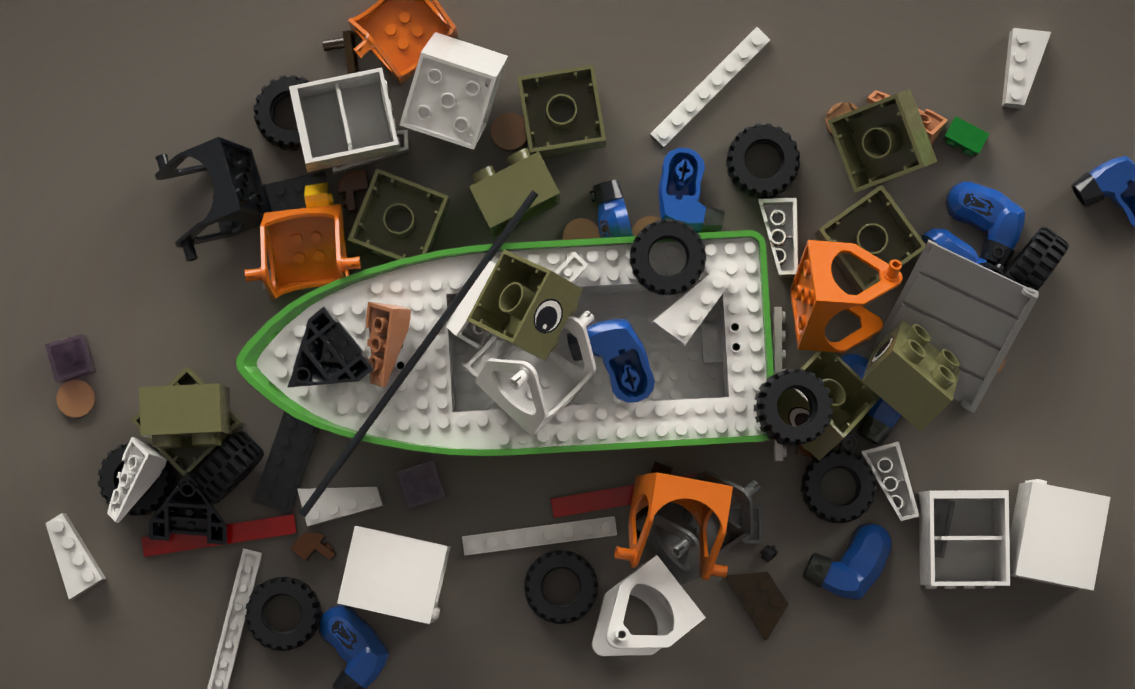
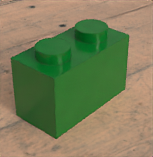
(965, 137)

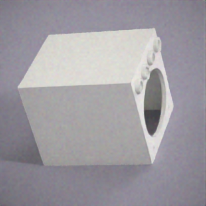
(453, 90)
(344, 119)
(1057, 534)
(976, 543)
(394, 575)

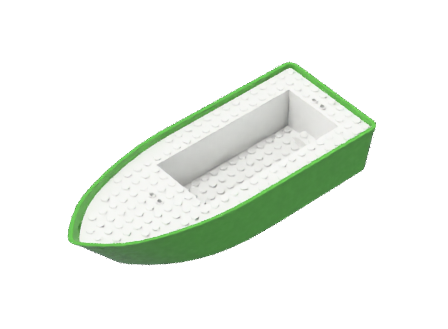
(699, 391)

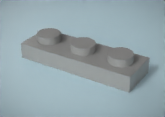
(942, 521)

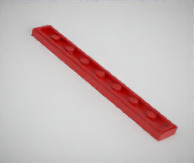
(594, 500)
(235, 533)

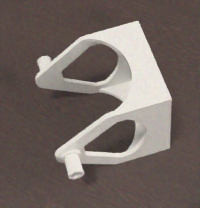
(535, 388)
(665, 597)

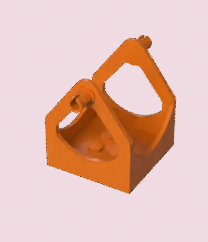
(399, 32)
(303, 249)
(819, 298)
(697, 497)

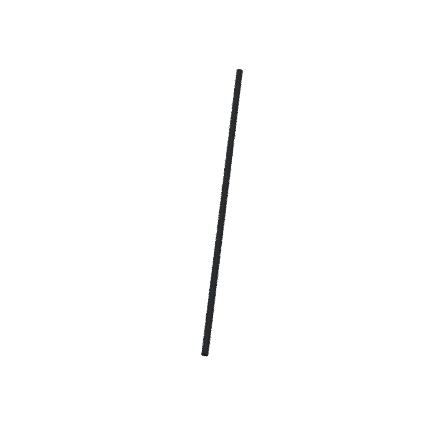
(418, 354)

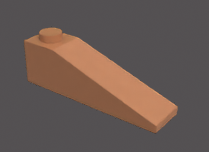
(932, 121)
(387, 331)

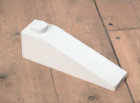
(140, 470)

